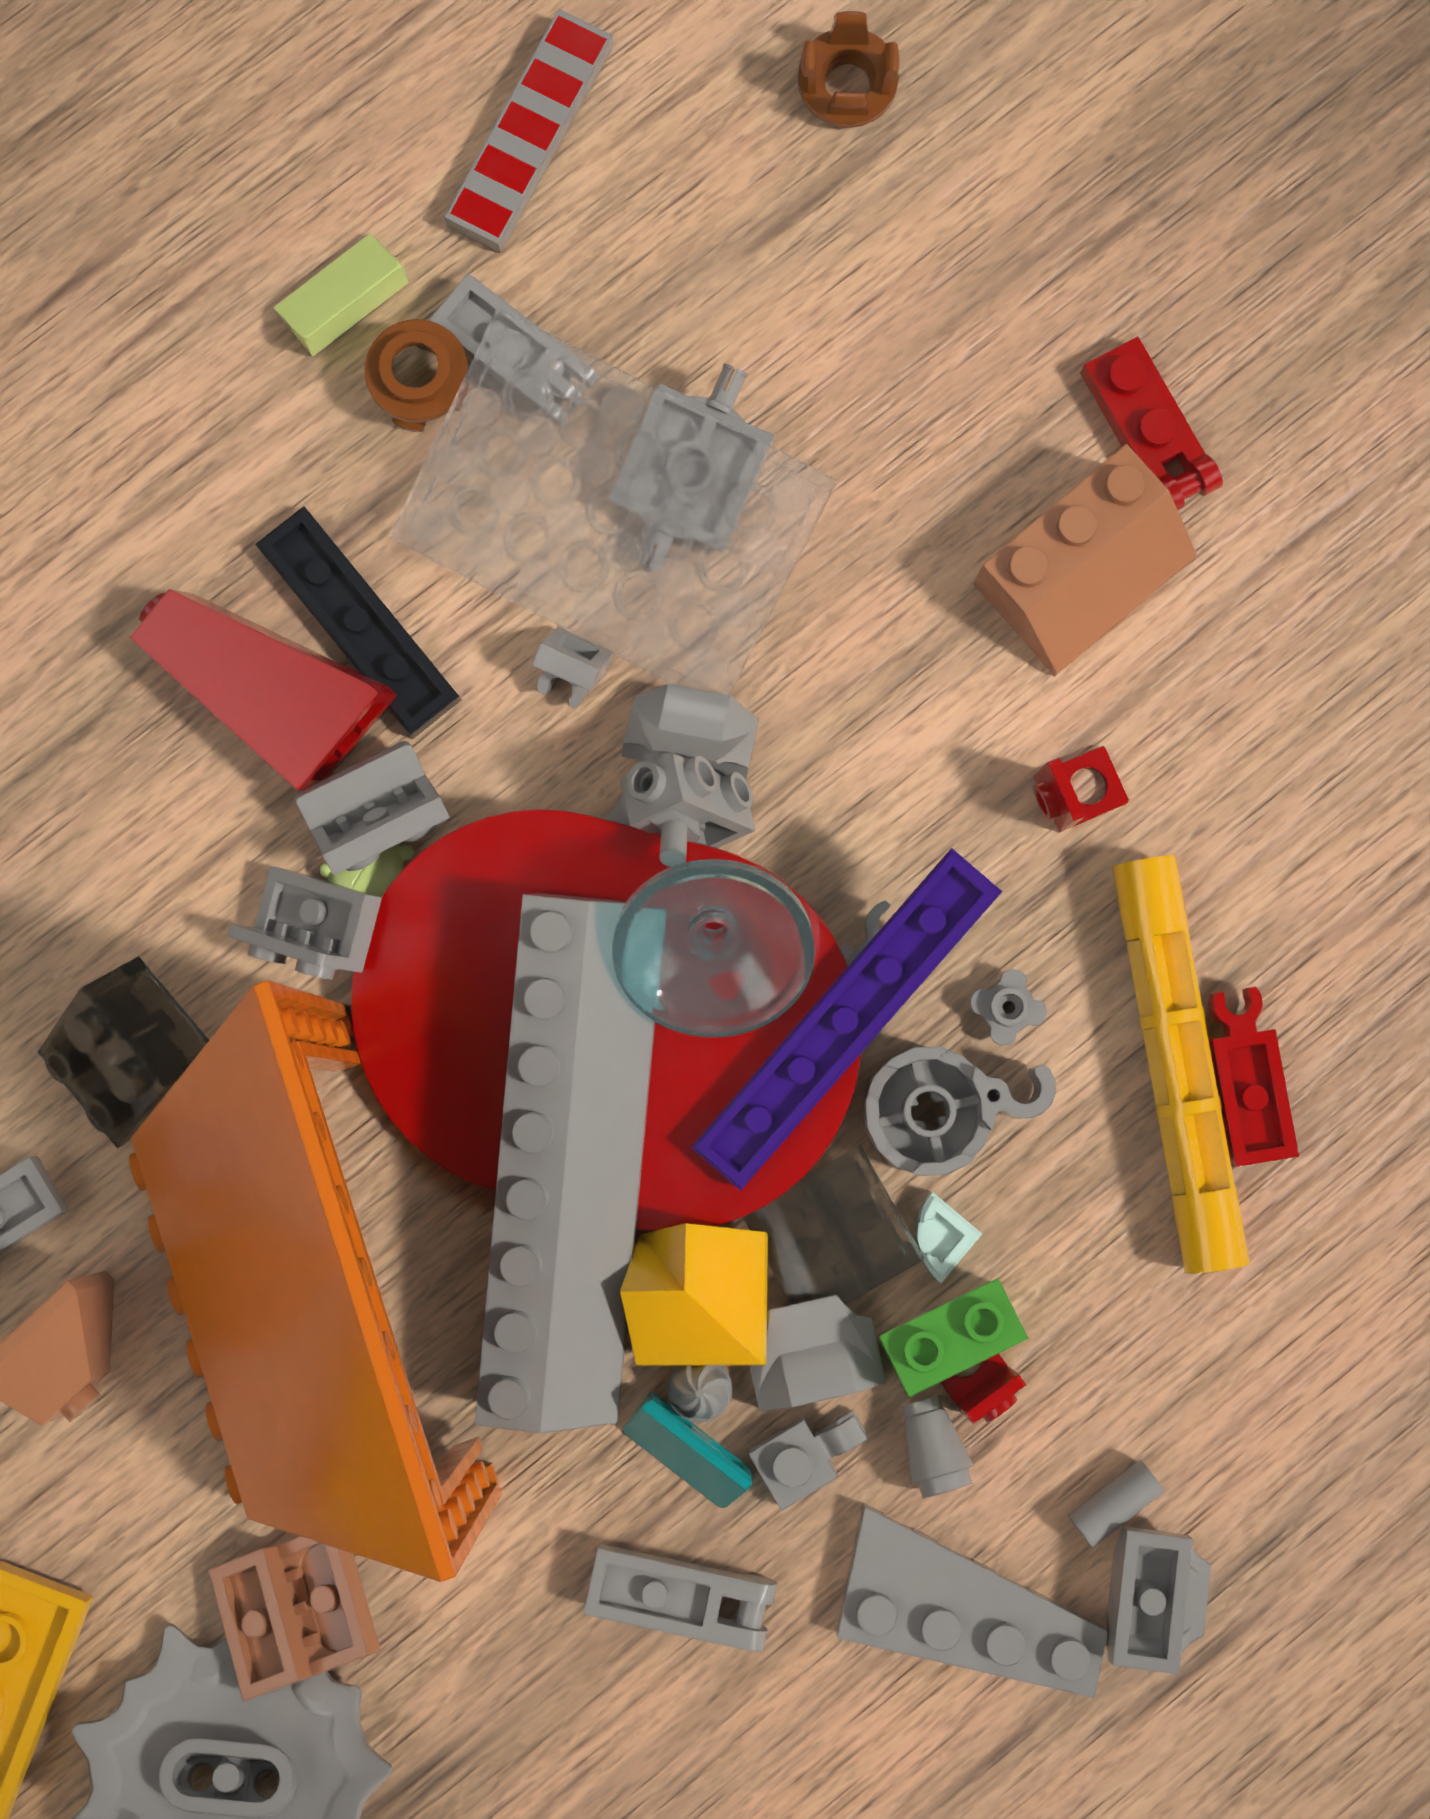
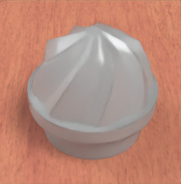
(699, 1392)

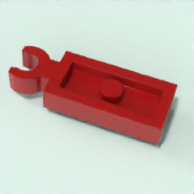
(1251, 1084)

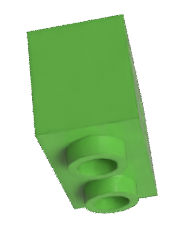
(953, 1337)

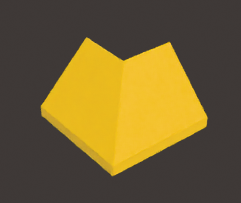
(698, 1297)

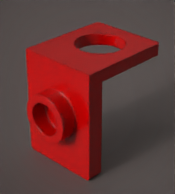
(1058, 798)
(986, 1391)

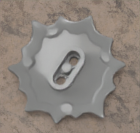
(194, 1715)

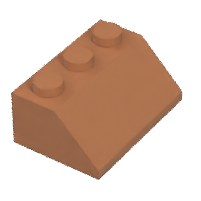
(1088, 560)

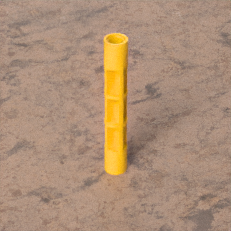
(1180, 1065)

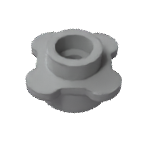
(1026, 1009)

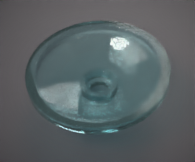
(705, 977)

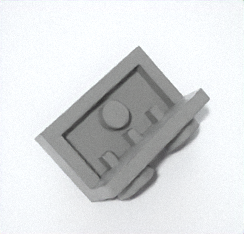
(371, 808)
(311, 922)

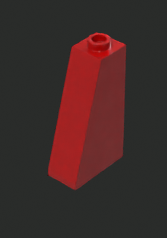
(270, 691)

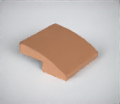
(292, 1614)

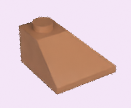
(60, 1352)

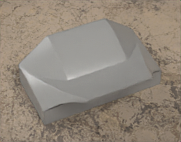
(691, 725)
(816, 1355)
(1155, 1599)

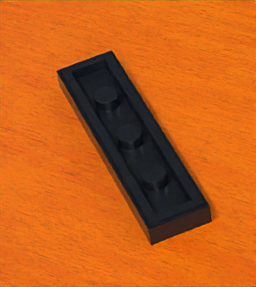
(358, 620)

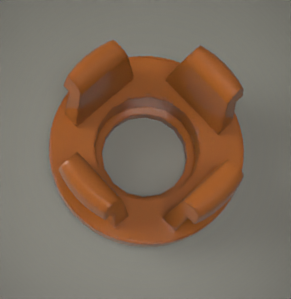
(849, 44)
(418, 405)

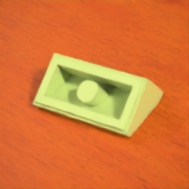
(342, 294)

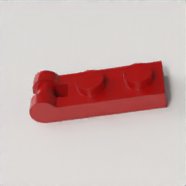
(1149, 419)

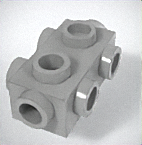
(686, 804)

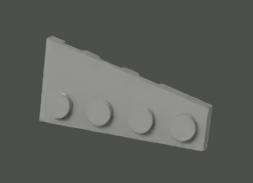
(953, 1610)

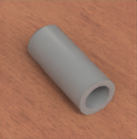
(1116, 1503)

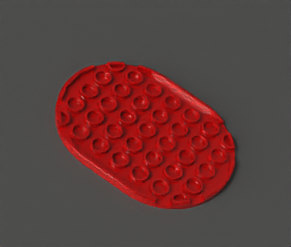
(441, 1002)

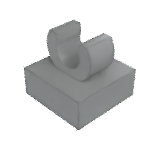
(572, 660)

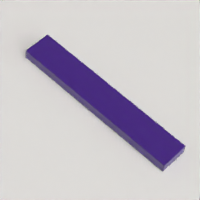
(846, 1018)

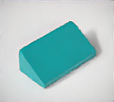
(688, 1451)

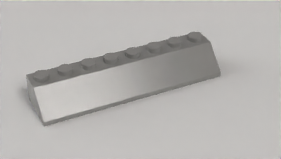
(565, 1176)

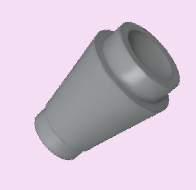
(934, 1449)

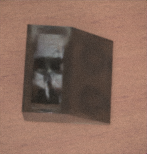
(121, 1048)

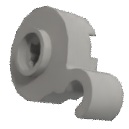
(968, 1102)

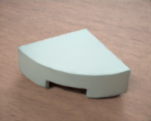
(942, 1236)

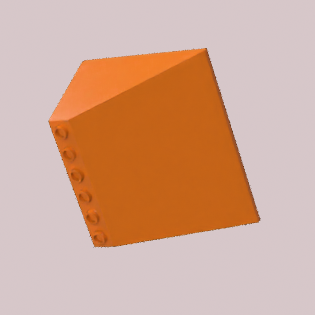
(289, 1299)

